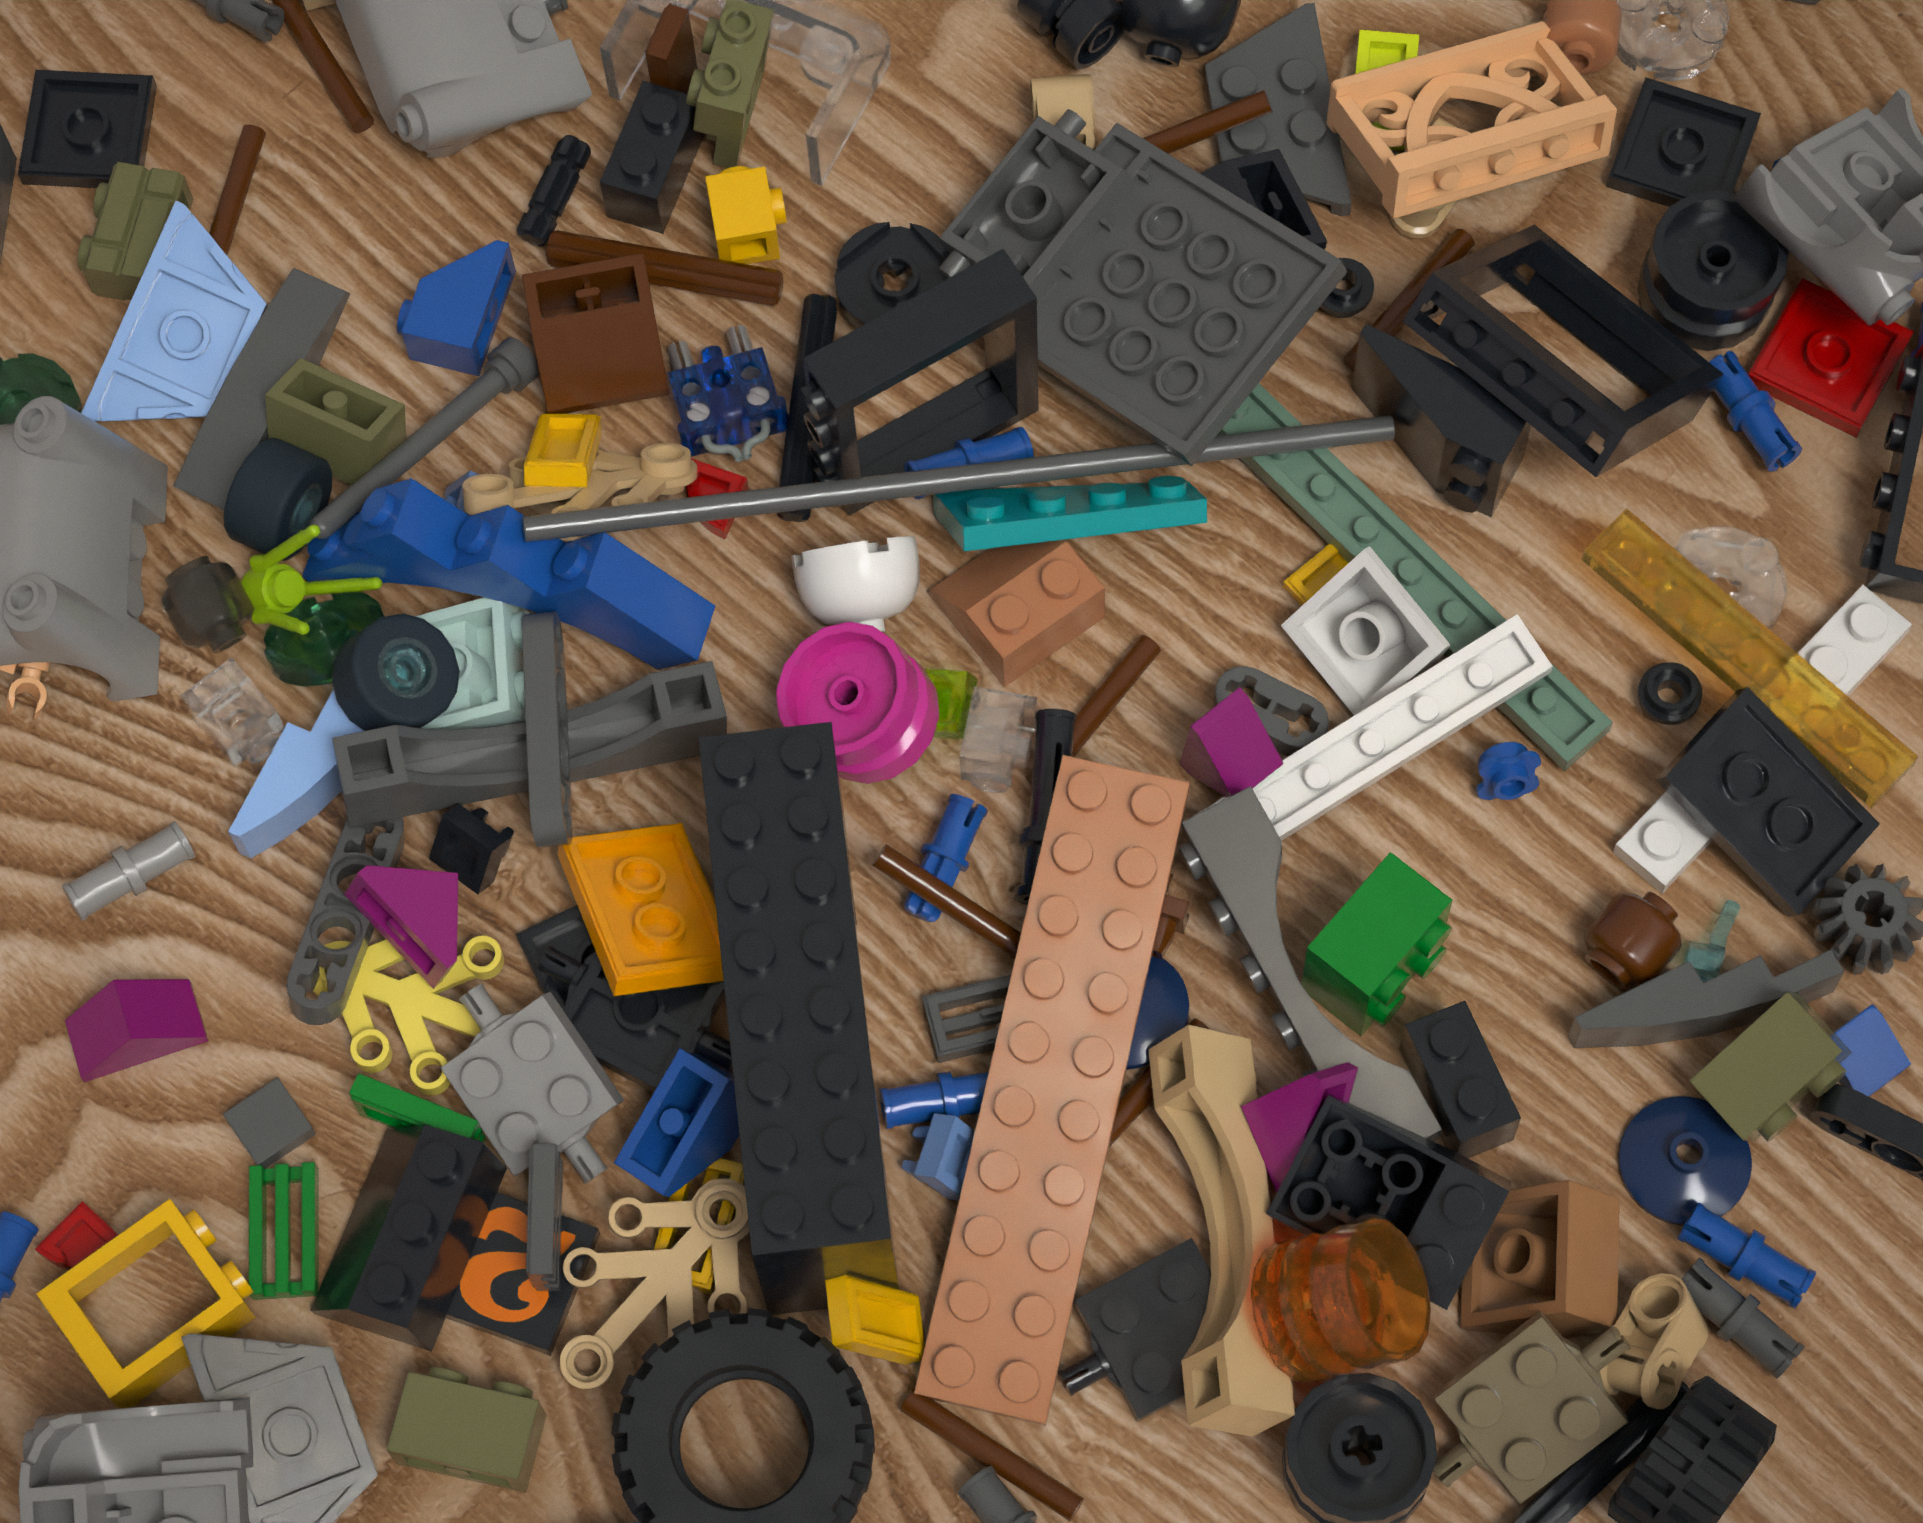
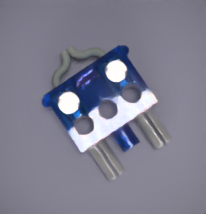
(725, 398)

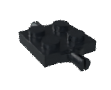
(641, 1030)
(1143, 1329)

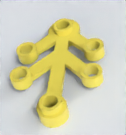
(410, 1003)

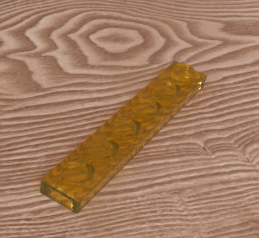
(1750, 655)

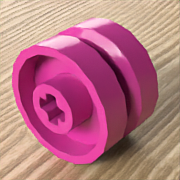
(871, 693)

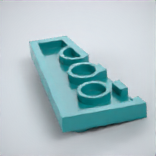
(1053, 513)

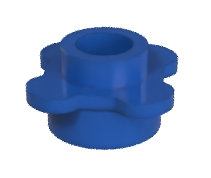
(1507, 771)

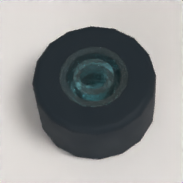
(276, 495)
(375, 689)

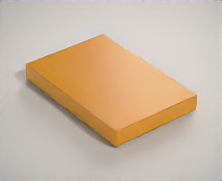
(645, 907)

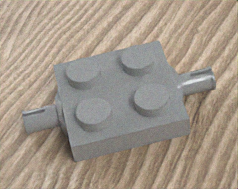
(532, 1082)

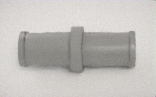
(128, 870)

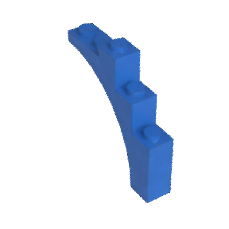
(590, 582)

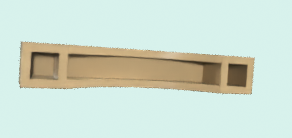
(1198, 1094)

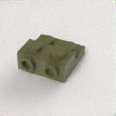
(732, 77)

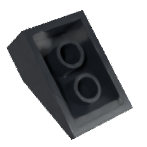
(1442, 420)

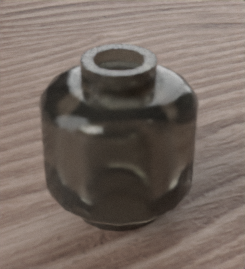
(207, 604)

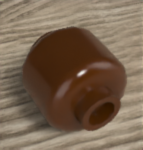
(1632, 939)

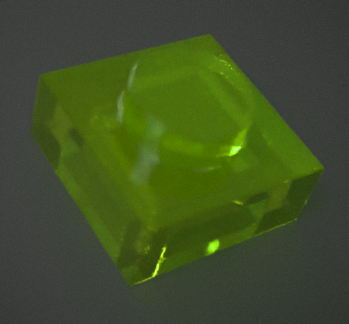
(954, 701)

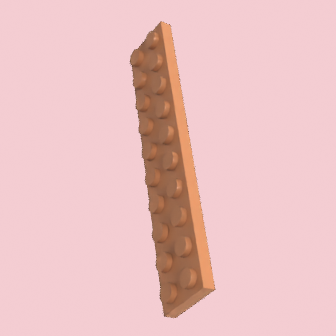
(1052, 1091)

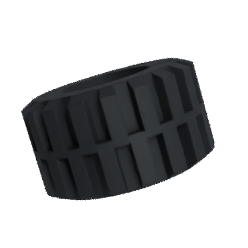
(1695, 1460)

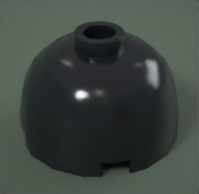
(1178, 27)

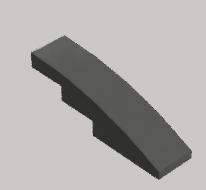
(292, 328)
(1685, 1008)

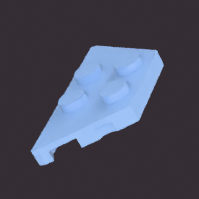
(178, 330)

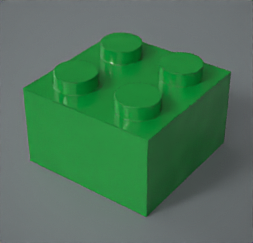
(1377, 945)

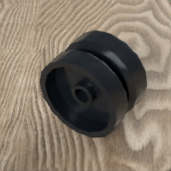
(1711, 271)
(1364, 1416)

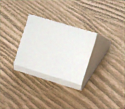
(1365, 633)

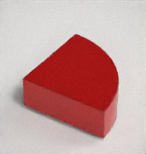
(713, 481)
(75, 1238)

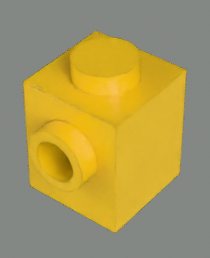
(745, 214)

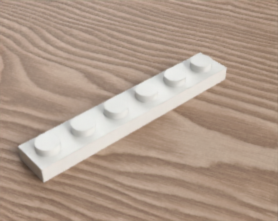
(1843, 652)
(1401, 726)

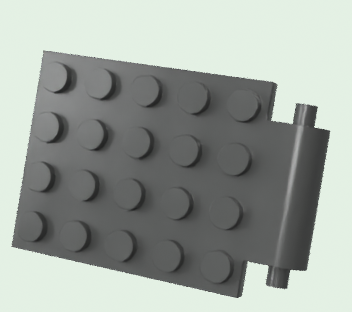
(1144, 277)

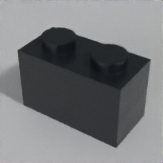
(651, 158)
(1460, 1080)

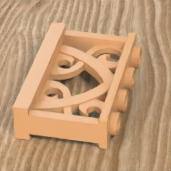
(1450, 162)

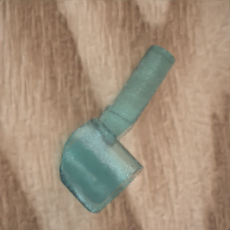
(1709, 957)

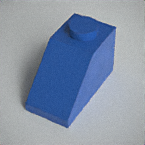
(458, 310)
(683, 1126)

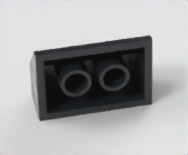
(411, 1234)

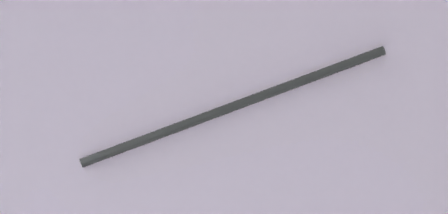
(947, 480)

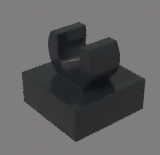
(470, 847)

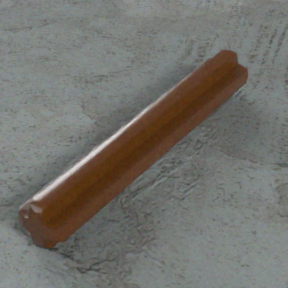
(673, 267)

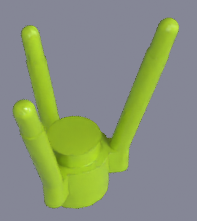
(280, 588)

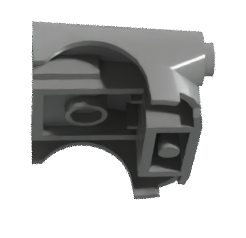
(461, 66)
(1851, 207)
(76, 546)
(139, 1465)

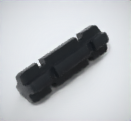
(553, 190)

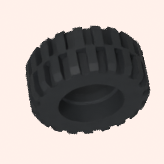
(737, 1349)

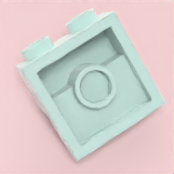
(490, 664)

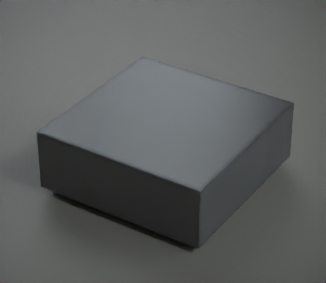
(269, 1123)

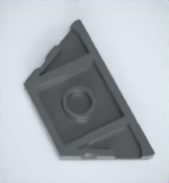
(1292, 70)

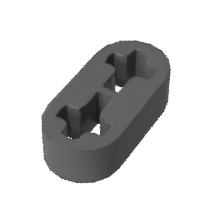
(1278, 700)

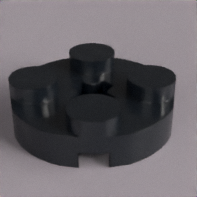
(882, 250)

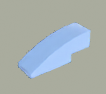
(293, 783)

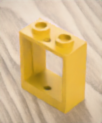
(168, 1358)

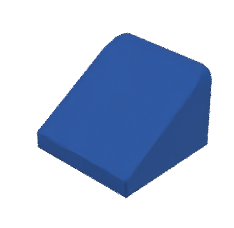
(1875, 1054)

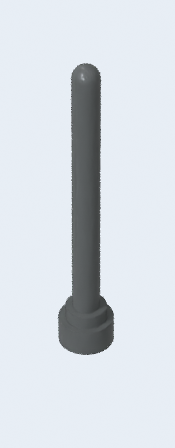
(508, 369)

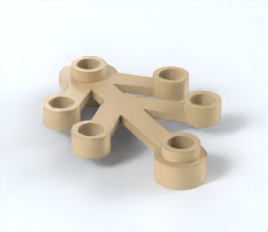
(659, 471)
(665, 1271)

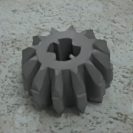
(1891, 913)

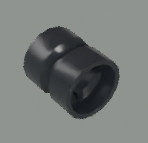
(1081, 28)

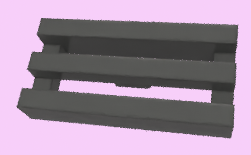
(958, 997)
(544, 1217)

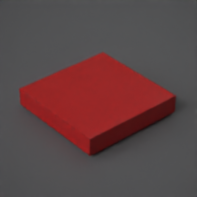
(1828, 358)

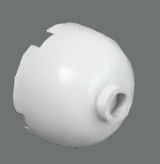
(858, 580)

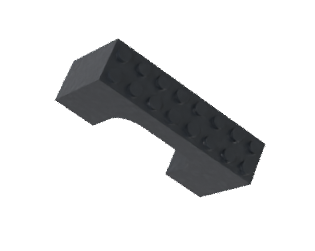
(796, 1014)

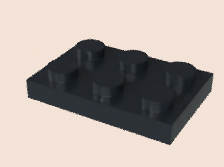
(1767, 801)

